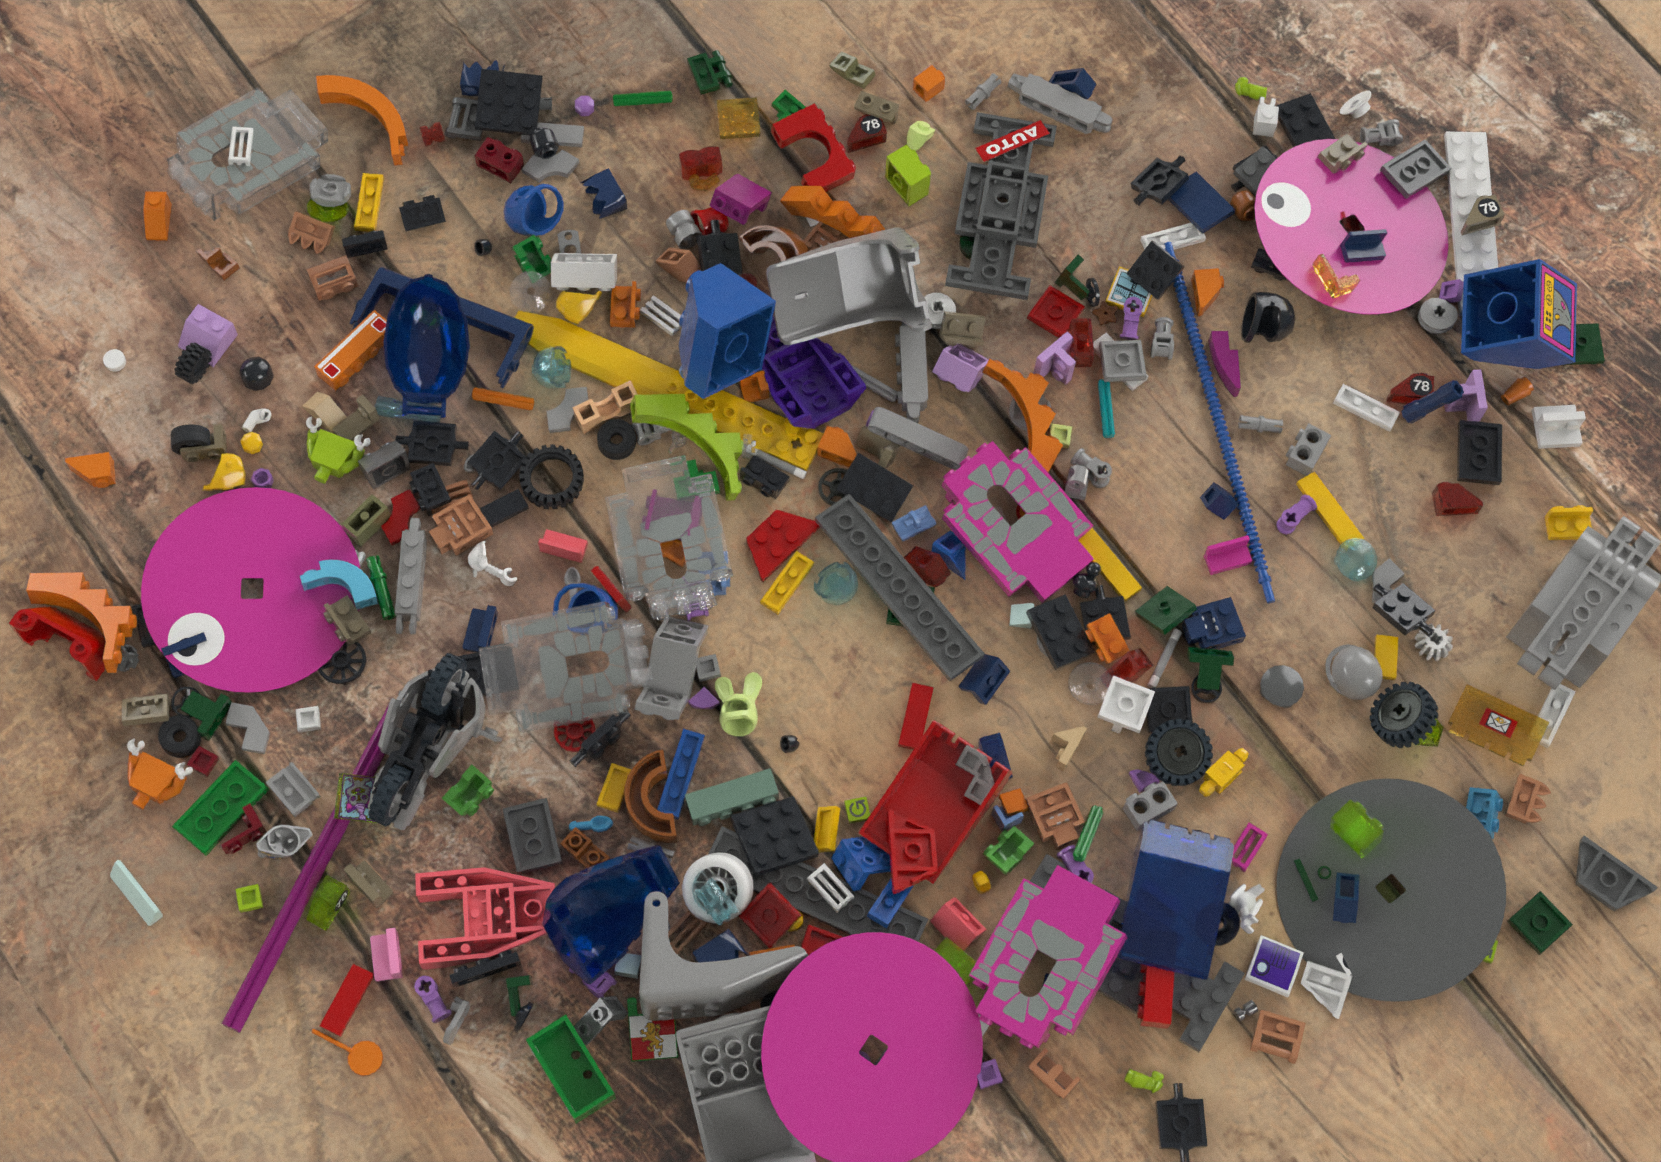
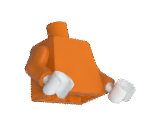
(152, 777)

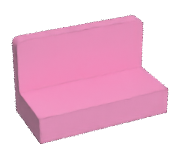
(386, 956)

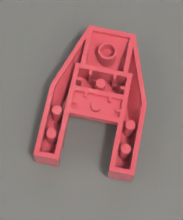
(497, 908)

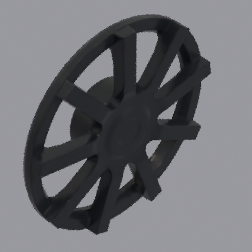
(341, 660)

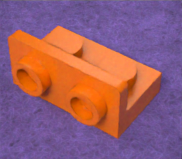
(624, 306)
(1107, 639)

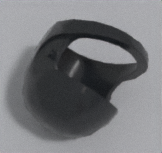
(1267, 316)

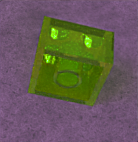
(1357, 828)

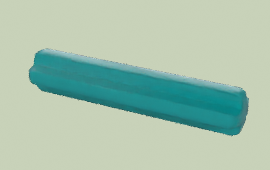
(1106, 409)

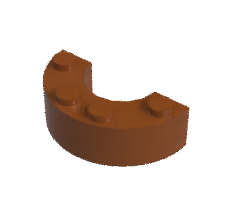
(780, 239)
(643, 815)

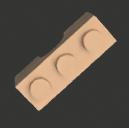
(593, 415)

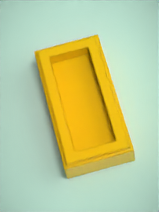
(1386, 653)
(613, 788)
(826, 828)

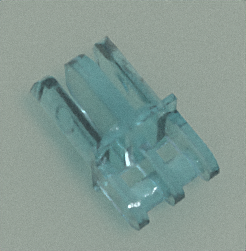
(713, 897)

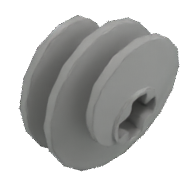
(1437, 315)

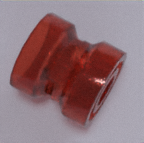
(432, 134)

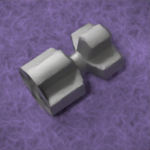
(1248, 1008)

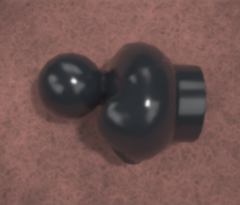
(1087, 582)

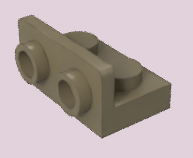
(877, 107)
(1342, 153)
(962, 329)
(347, 621)
(145, 709)
(369, 883)

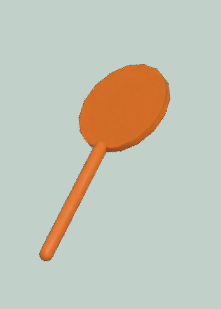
(363, 1057)

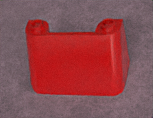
(43, 622)

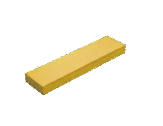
(1329, 508)
(1111, 566)

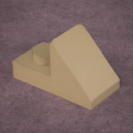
(1069, 741)

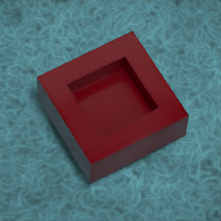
(203, 761)

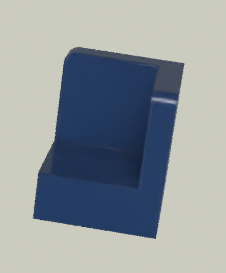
(1219, 501)

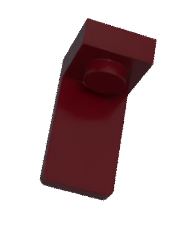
(252, 834)

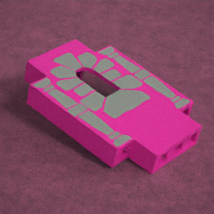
(1037, 548)
(1068, 925)

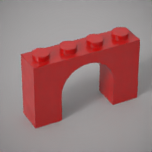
(811, 124)

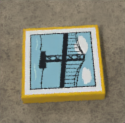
(1124, 288)

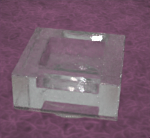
(749, 446)

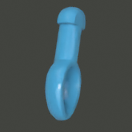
(597, 824)

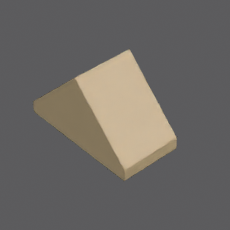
(325, 408)

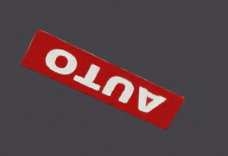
(1012, 141)

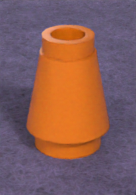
(1518, 390)

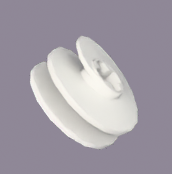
(936, 305)

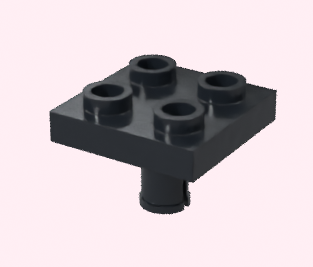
(1155, 270)

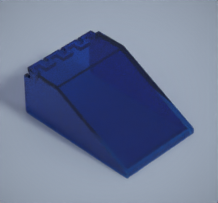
(1175, 898)

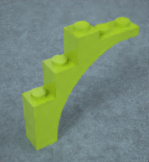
(673, 413)

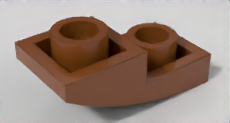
(583, 849)

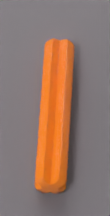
(503, 398)

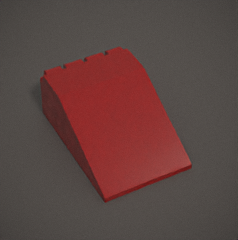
(932, 793)

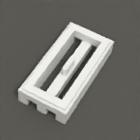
(239, 160)
(650, 305)
(843, 902)

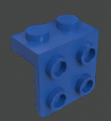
(858, 859)

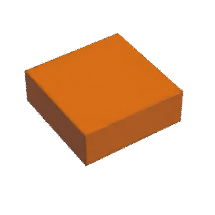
(1013, 802)

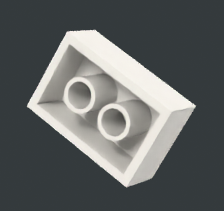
(584, 271)

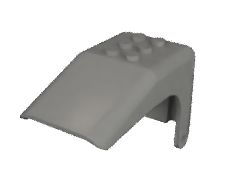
(848, 287)
(690, 989)

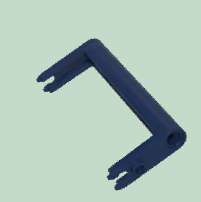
(477, 316)

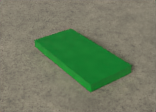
(220, 807)

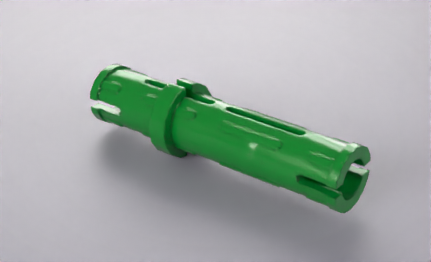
(378, 579)

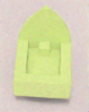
(919, 134)

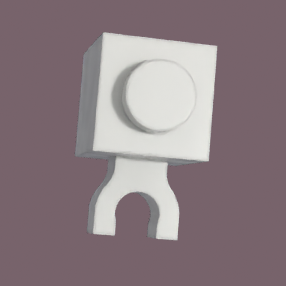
(1265, 118)

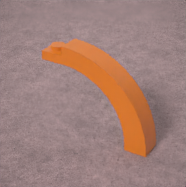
(359, 94)

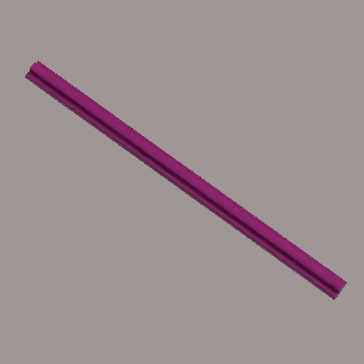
(298, 898)

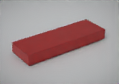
(915, 715)
(346, 1000)

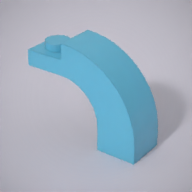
(343, 574)

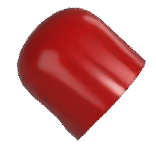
(706, 216)

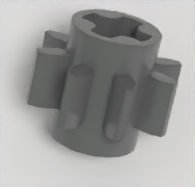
(129, 658)

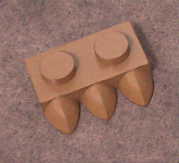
(310, 231)
(1525, 798)

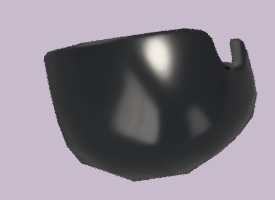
(256, 373)

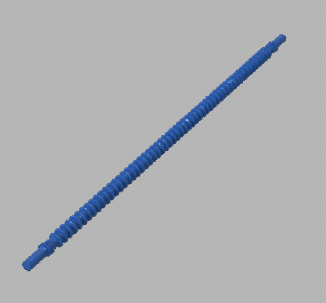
(1216, 412)

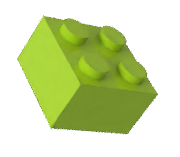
(908, 175)

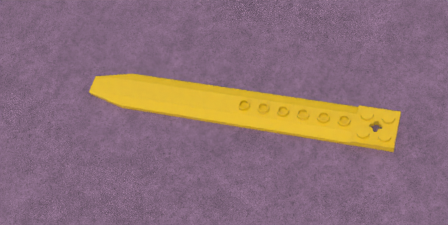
(618, 365)

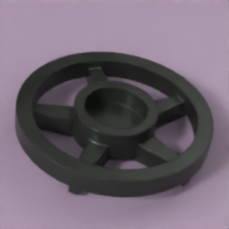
(832, 485)

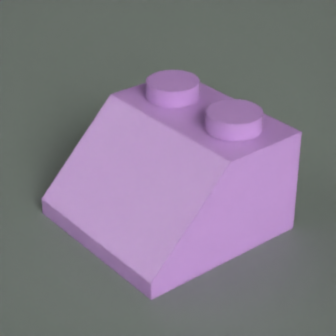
(208, 331)
(960, 367)

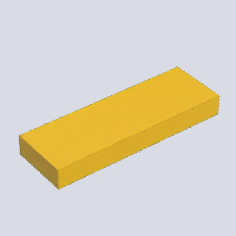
(369, 202)
(787, 582)

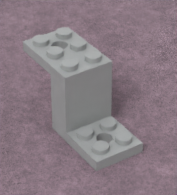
(672, 668)

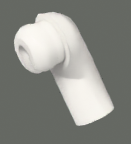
(256, 417)

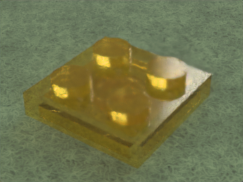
(738, 118)

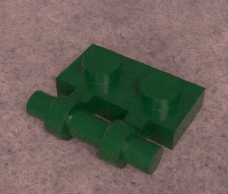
(703, 72)

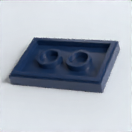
(1201, 203)

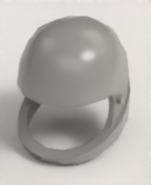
(1354, 672)

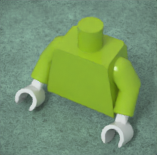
(332, 453)

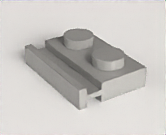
(293, 789)

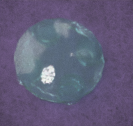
(1356, 559)

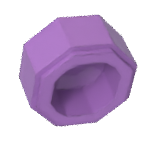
(584, 105)
(262, 478)

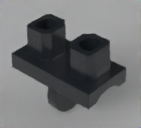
(1263, 263)

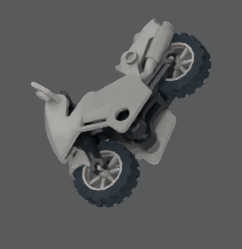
(426, 740)

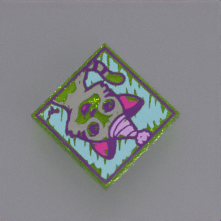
(353, 797)

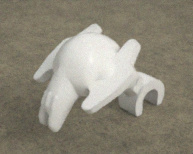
(478, 562)
(1246, 905)

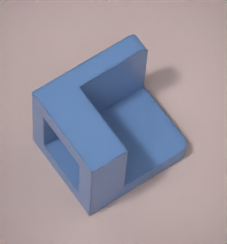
(1003, 821)

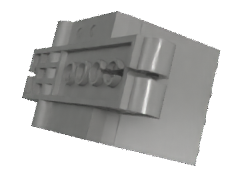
(1587, 604)

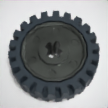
(1404, 714)
(1193, 745)

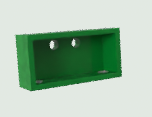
(554, 1051)

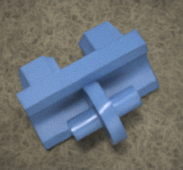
(913, 523)

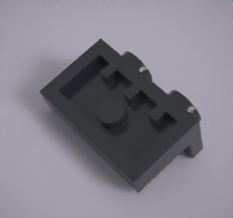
(422, 214)
(364, 244)
(764, 477)
(429, 488)

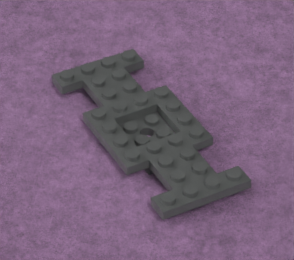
(999, 224)
(1193, 997)

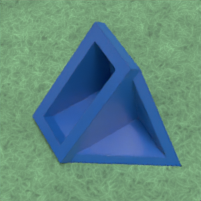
(952, 552)

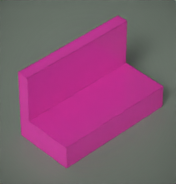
(1228, 555)

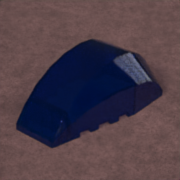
(602, 909)

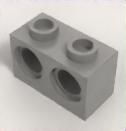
(1309, 450)
(1152, 809)

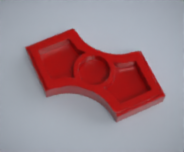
(403, 509)

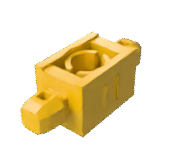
(1223, 772)

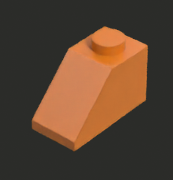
(157, 215)
(1206, 288)
(836, 447)
(94, 468)

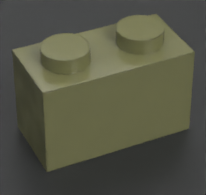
(366, 520)

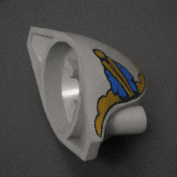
(282, 841)

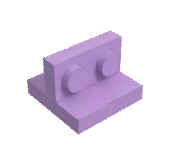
(1057, 360)
(1473, 398)

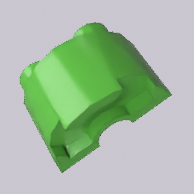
(469, 792)
(1009, 850)

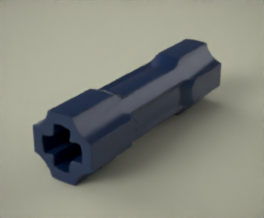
(1444, 395)

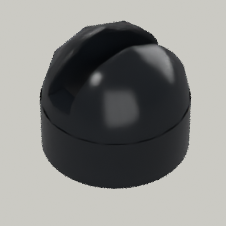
(482, 247)
(789, 743)

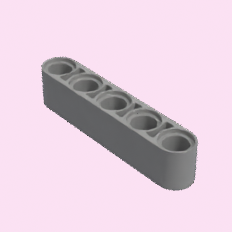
(917, 438)

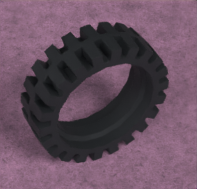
(542, 455)

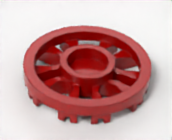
(574, 733)

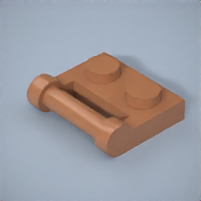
(1280, 1029)

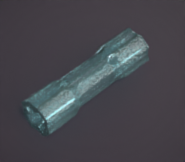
(393, 408)

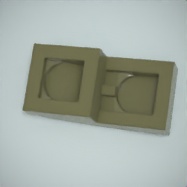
(849, 68)

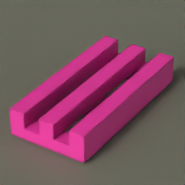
(1236, 862)

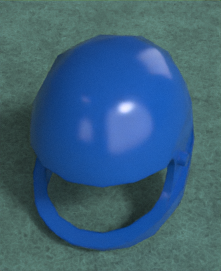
(526, 210)
(589, 595)

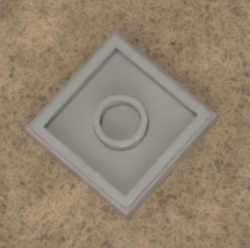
(1122, 360)

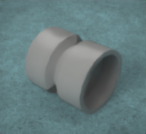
(683, 228)

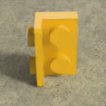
(1567, 522)

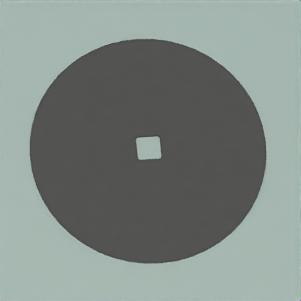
(1429, 932)

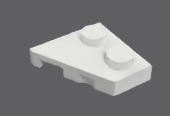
(1327, 986)

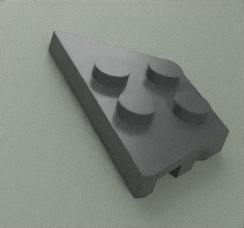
(1608, 877)

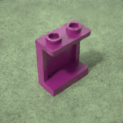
(739, 198)

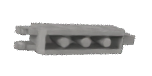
(1060, 104)
(912, 371)
(411, 576)

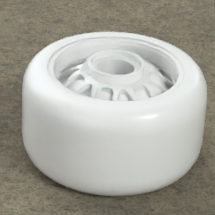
(722, 868)

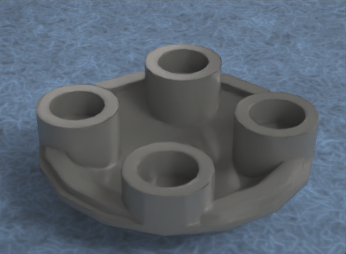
(1282, 686)

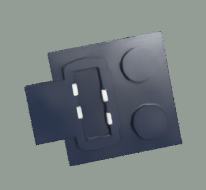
(1214, 625)

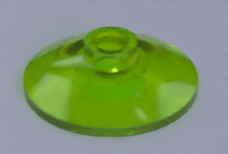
(327, 214)

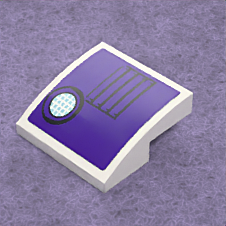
(1274, 966)

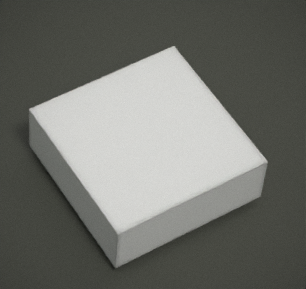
(308, 719)

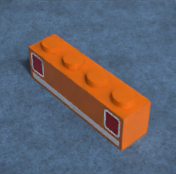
(352, 351)

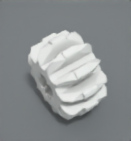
(1429, 647)

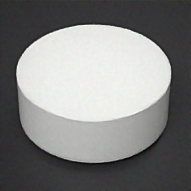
(114, 360)

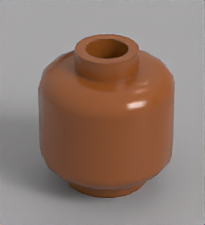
(1244, 205)

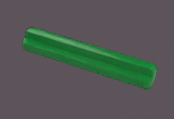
(642, 98)
(1088, 833)

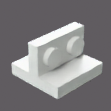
(1558, 426)
(1125, 705)

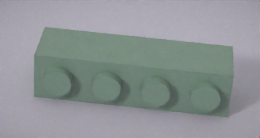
(731, 797)

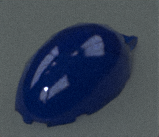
(426, 344)

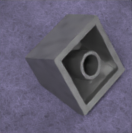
(384, 464)

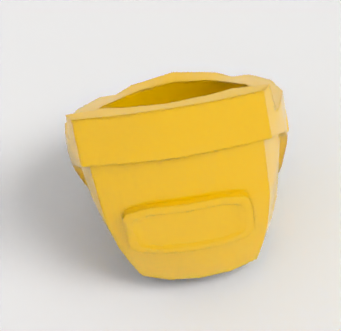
(576, 305)
(228, 475)

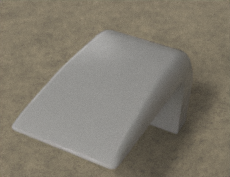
(731, 1093)

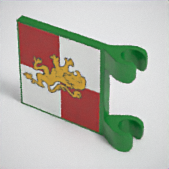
(650, 1038)

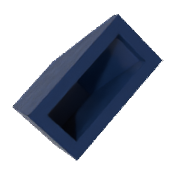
(1075, 81)
(1346, 897)

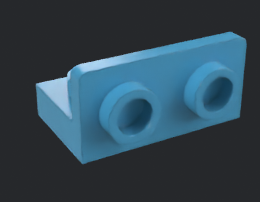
(1485, 807)

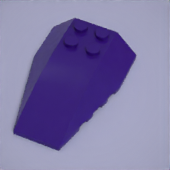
(809, 380)

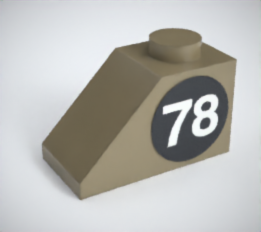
(1483, 215)

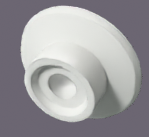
(1357, 105)

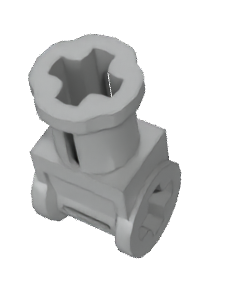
(1385, 133)
(1162, 341)
(651, 432)
(1095, 466)

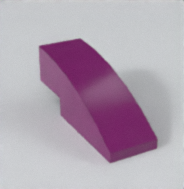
(1225, 361)

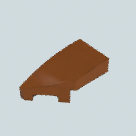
(219, 262)

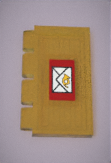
(1497, 723)

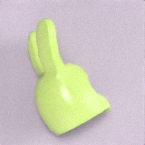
(738, 711)

